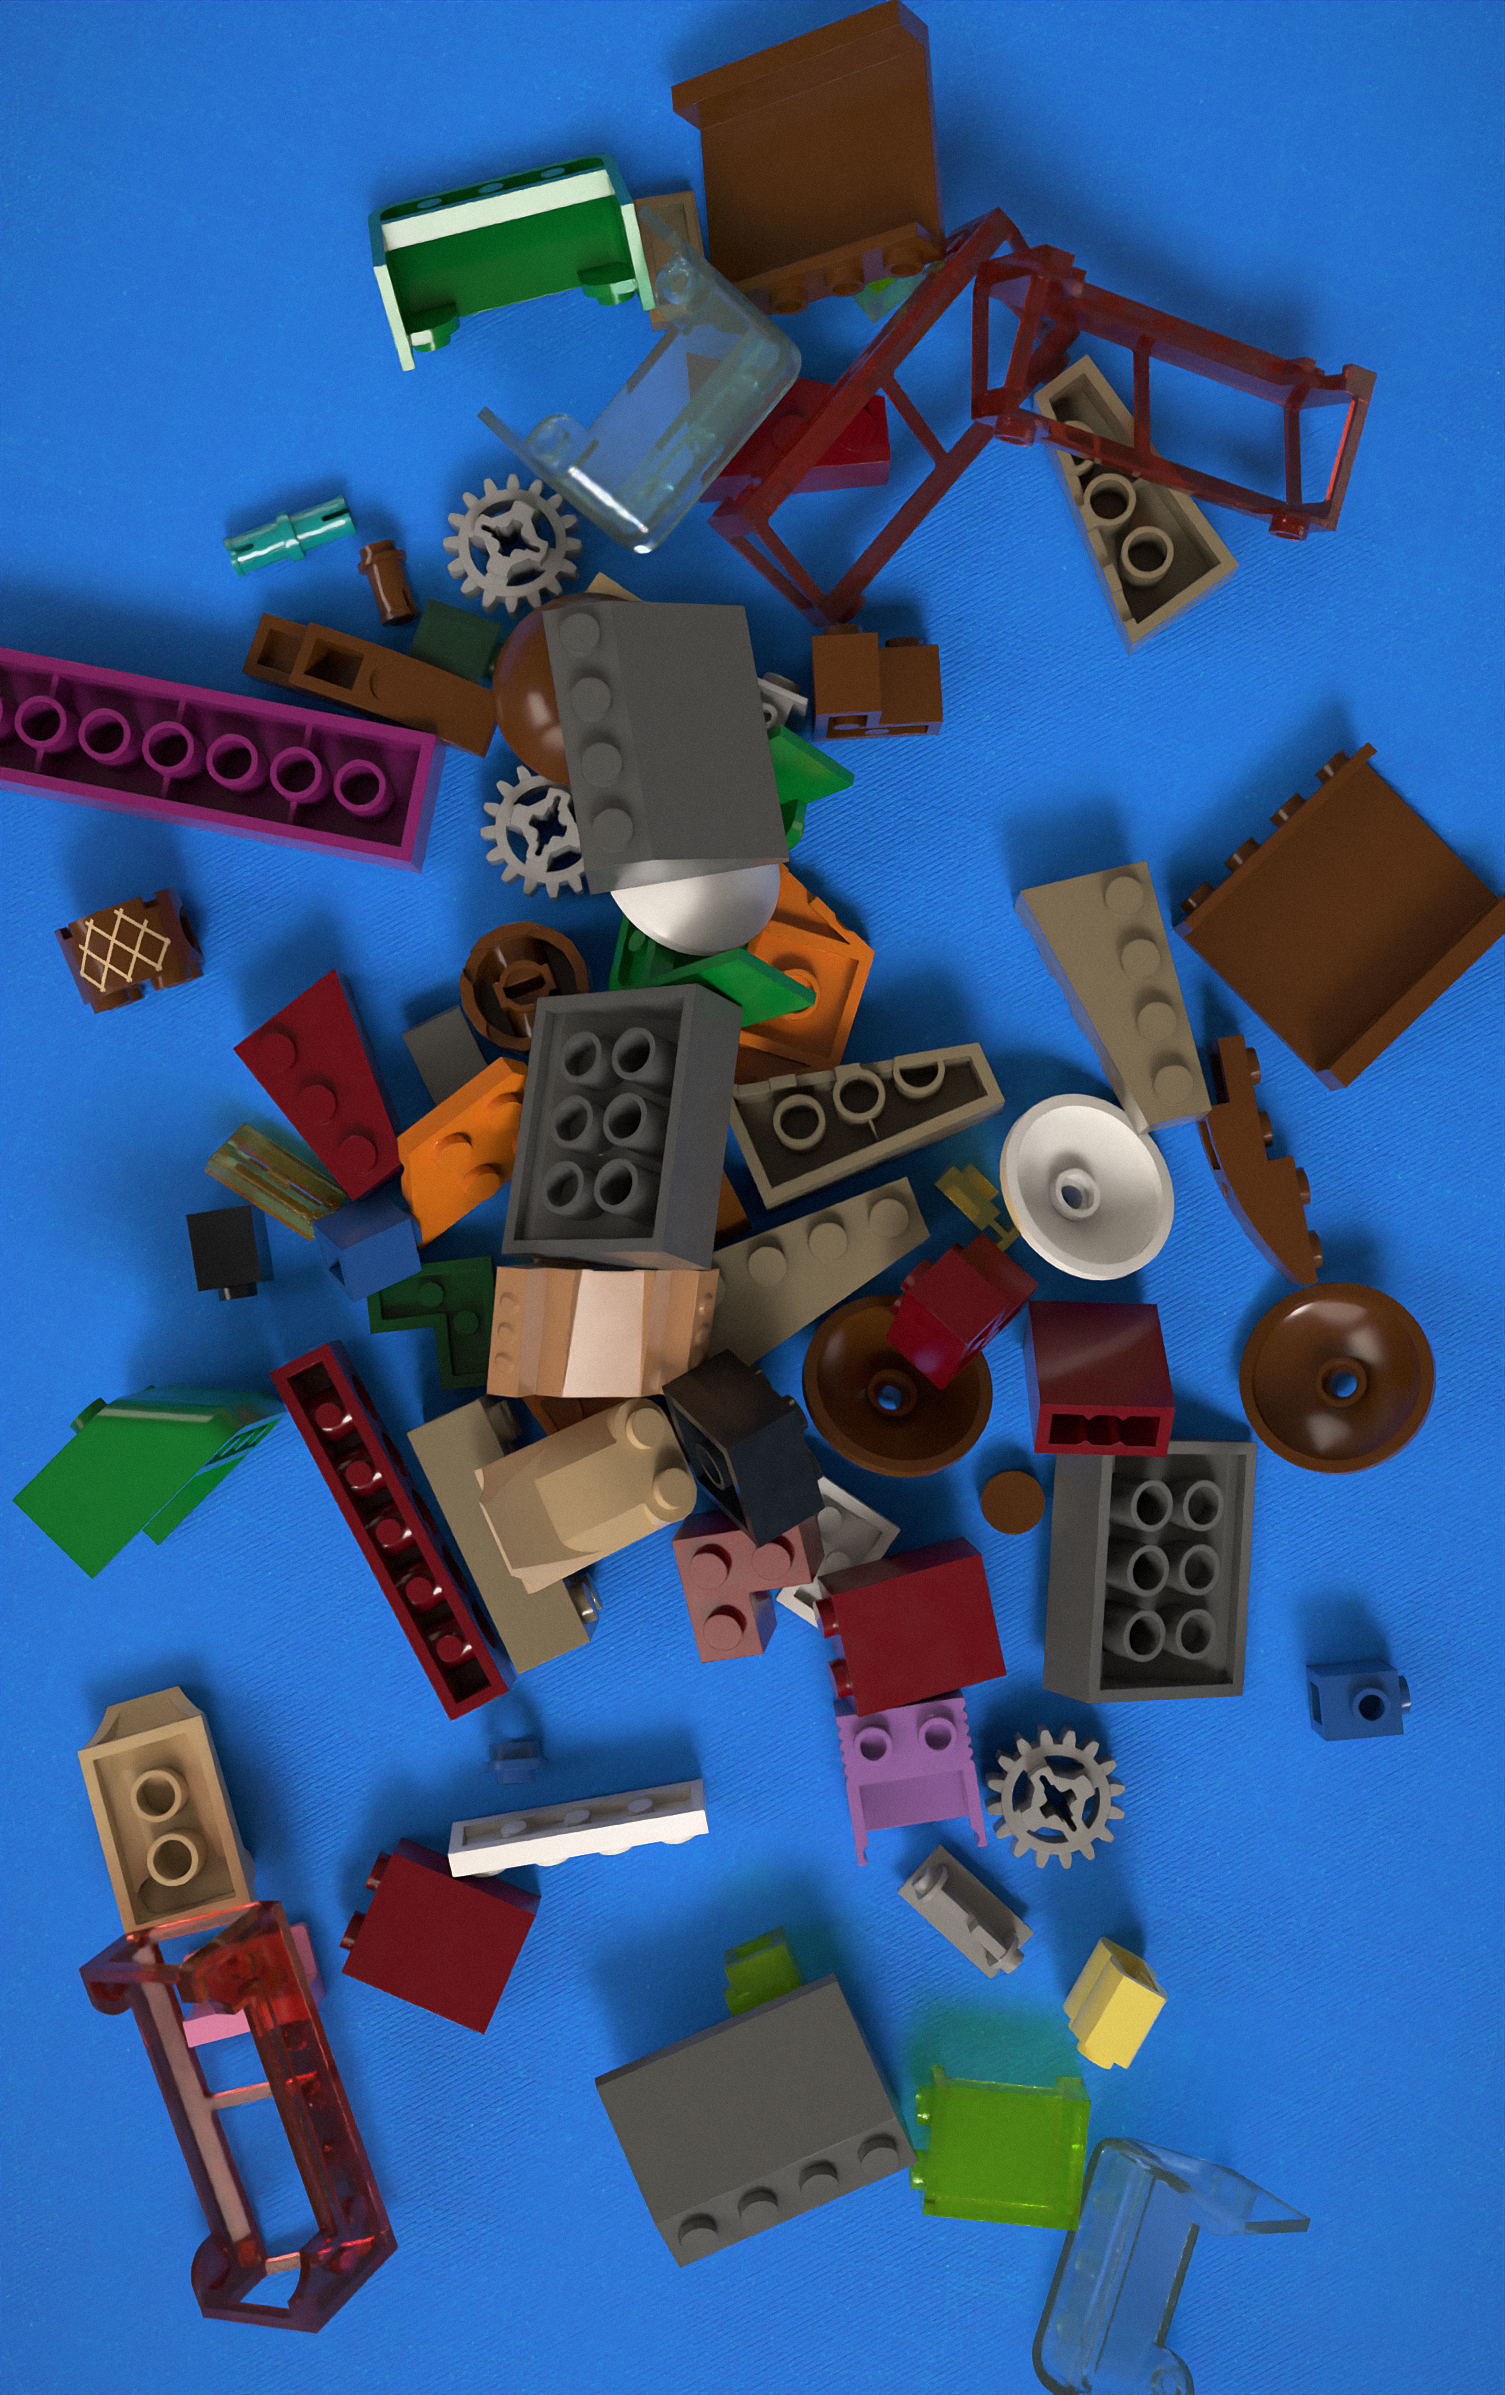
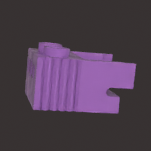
(909, 1766)

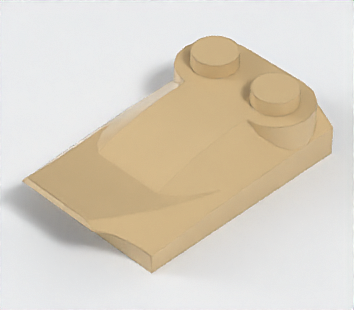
(586, 1491)
(164, 1812)

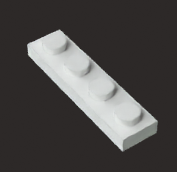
(578, 1828)

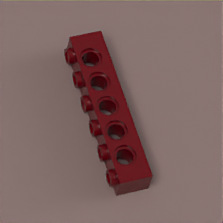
(394, 1529)

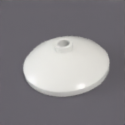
(706, 911)
(1106, 1172)

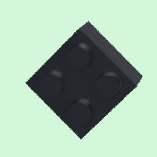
(746, 1446)

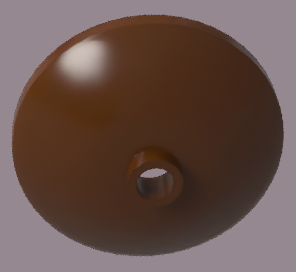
(526, 693)
(1305, 1351)
(855, 1364)

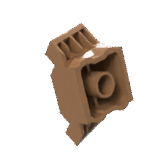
(597, 1329)

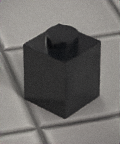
(230, 1251)

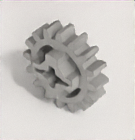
(522, 522)
(523, 821)
(1075, 1783)

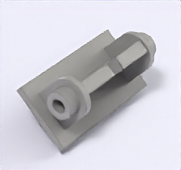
(782, 702)
(967, 1913)

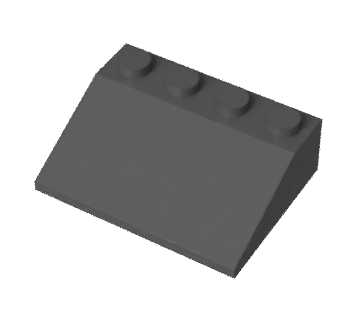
(664, 741)
(624, 1128)
(1150, 1573)
(756, 2120)

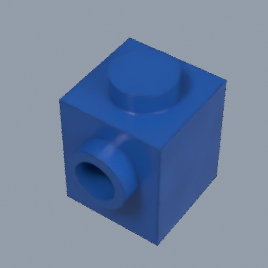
(368, 1246)
(1357, 1699)

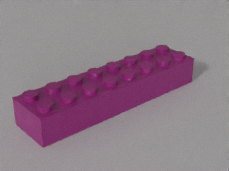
(217, 761)

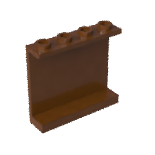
(822, 160)
(1342, 920)

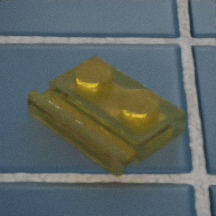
(973, 1196)

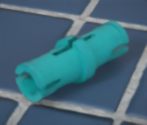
(290, 535)

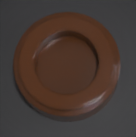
(1012, 1501)

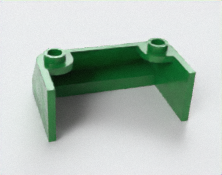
(505, 246)
(761, 990)
(143, 1466)

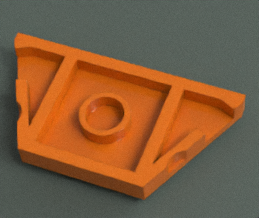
(826, 957)
(463, 1148)

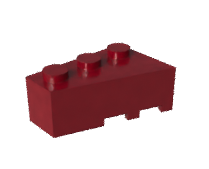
(853, 461)
(329, 1085)

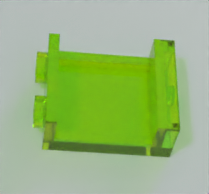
(1001, 2150)

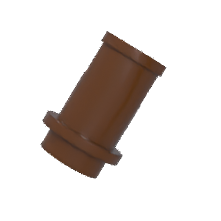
(389, 582)

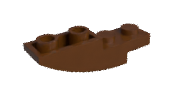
(372, 682)
(1259, 1192)

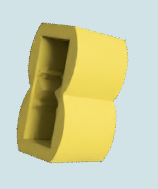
(1113, 2005)

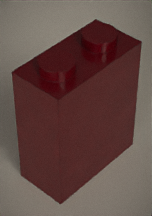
(1097, 1379)
(909, 1626)
(437, 1935)

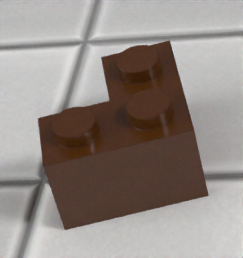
(872, 689)

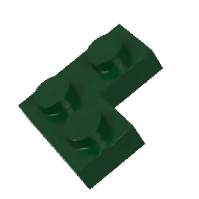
(454, 1300)

